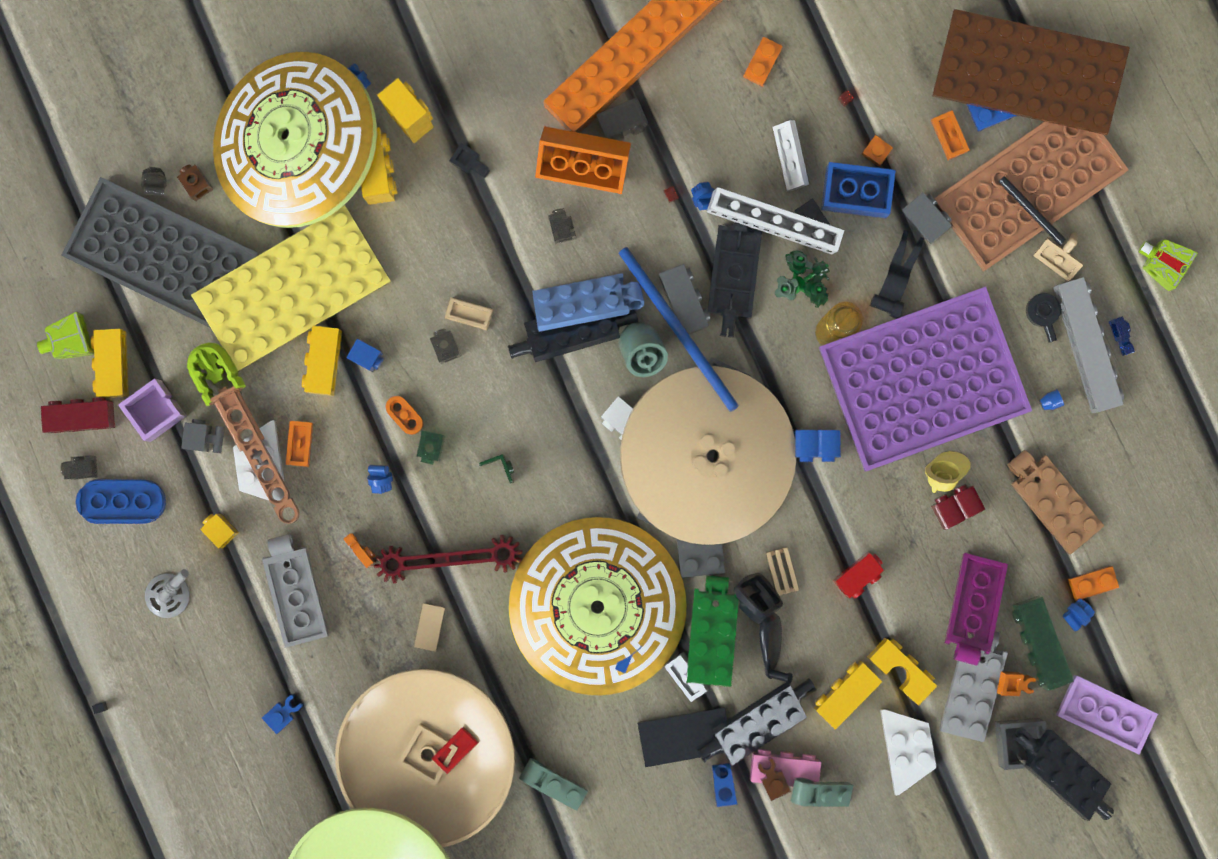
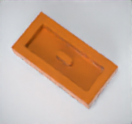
(762, 61)
(950, 135)
(299, 443)
(1093, 583)

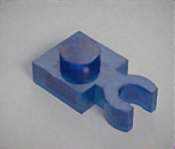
(1121, 332)

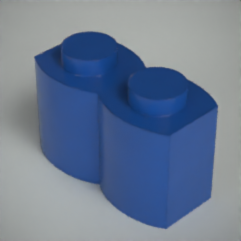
(817, 444)

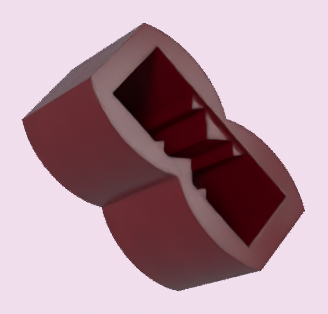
(958, 506)

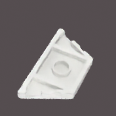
(246, 477)
(908, 749)

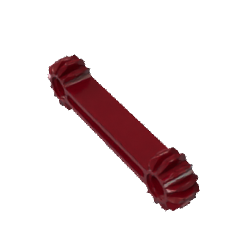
(446, 559)

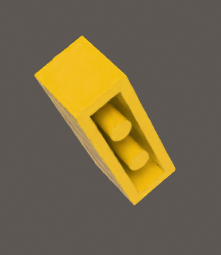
(322, 360)
(110, 363)
(847, 694)

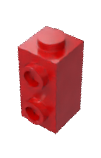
(859, 574)

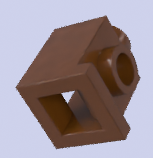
(199, 187)

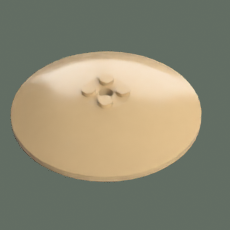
(384, 742)

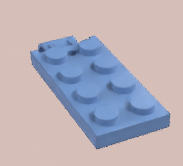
(586, 301)

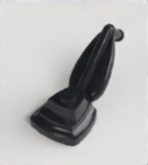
(760, 603)

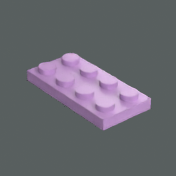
(1107, 714)

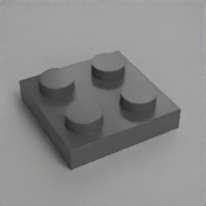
(700, 559)

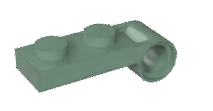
(553, 784)
(821, 793)

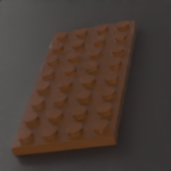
(1031, 71)

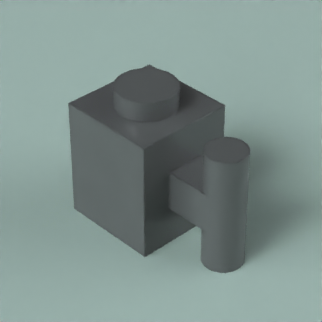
(198, 436)

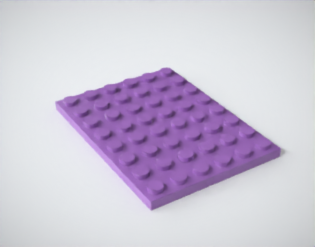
(925, 379)

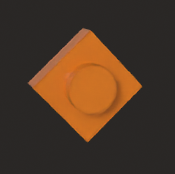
(877, 150)

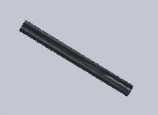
(1031, 209)

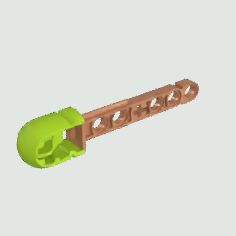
(226, 402)

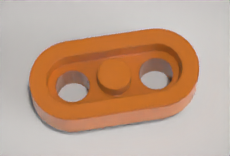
(404, 415)

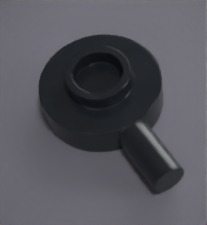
(1044, 311)

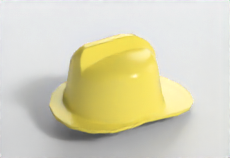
(947, 470)

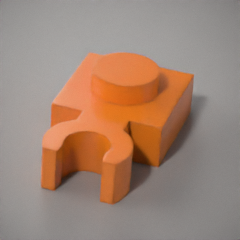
(364, 554)
(1013, 682)

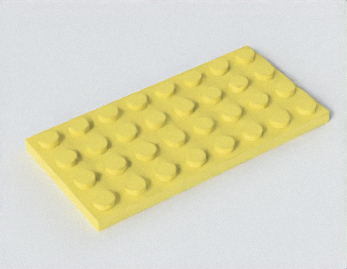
(291, 288)

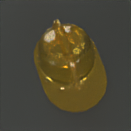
(838, 323)

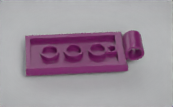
(975, 607)

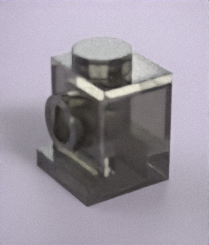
(561, 226)
(451, 351)
(79, 468)

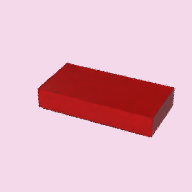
(463, 741)

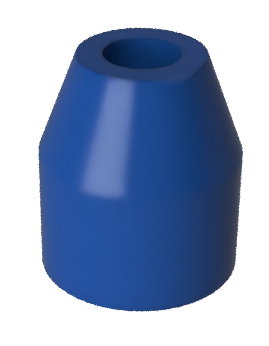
(1052, 400)

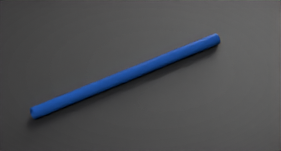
(678, 329)

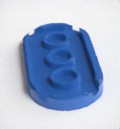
(120, 501)

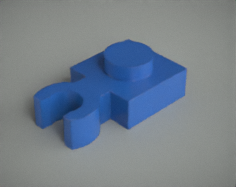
(280, 715)

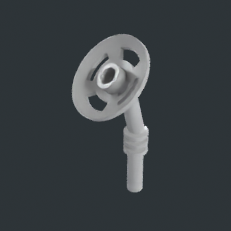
(169, 593)

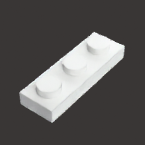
(790, 155)

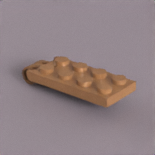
(1054, 501)

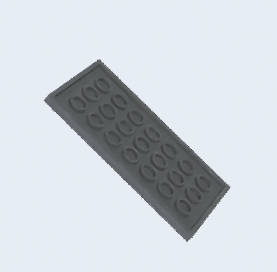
(151, 248)

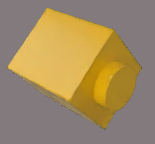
(218, 530)

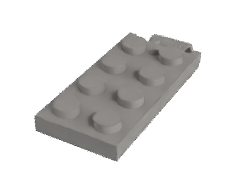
(294, 592)
(973, 695)

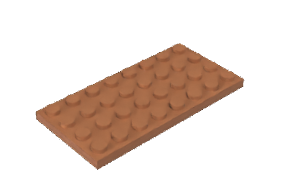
(1049, 166)

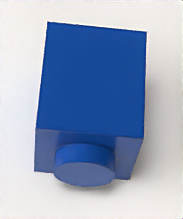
(365, 355)

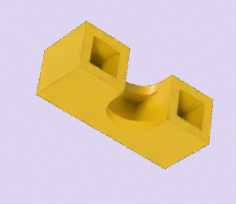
(917, 683)

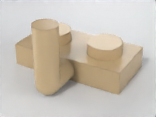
(1059, 257)

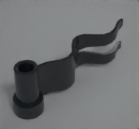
(897, 279)

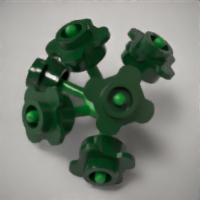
(813, 288)

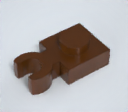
(774, 782)

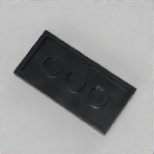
(678, 736)

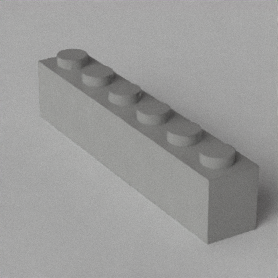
(1088, 345)

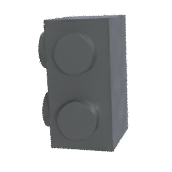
(927, 217)

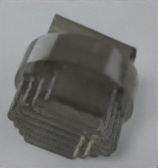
(153, 181)

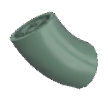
(642, 349)

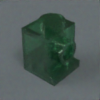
(436, 440)

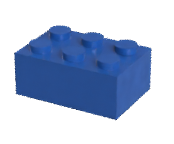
(858, 190)

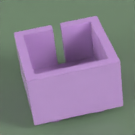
(152, 410)

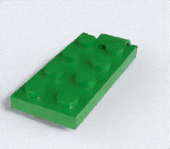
(712, 634)

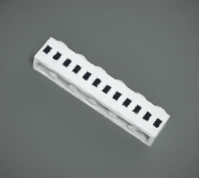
(775, 221)

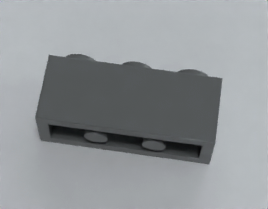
(684, 298)

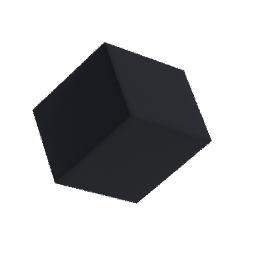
(101, 707)

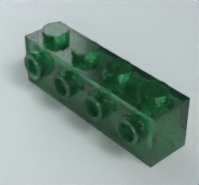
(1042, 643)

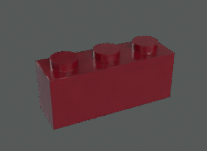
(77, 415)

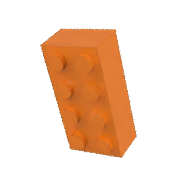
(582, 160)

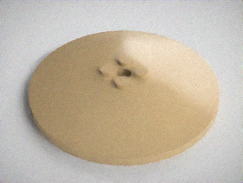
(668, 462)

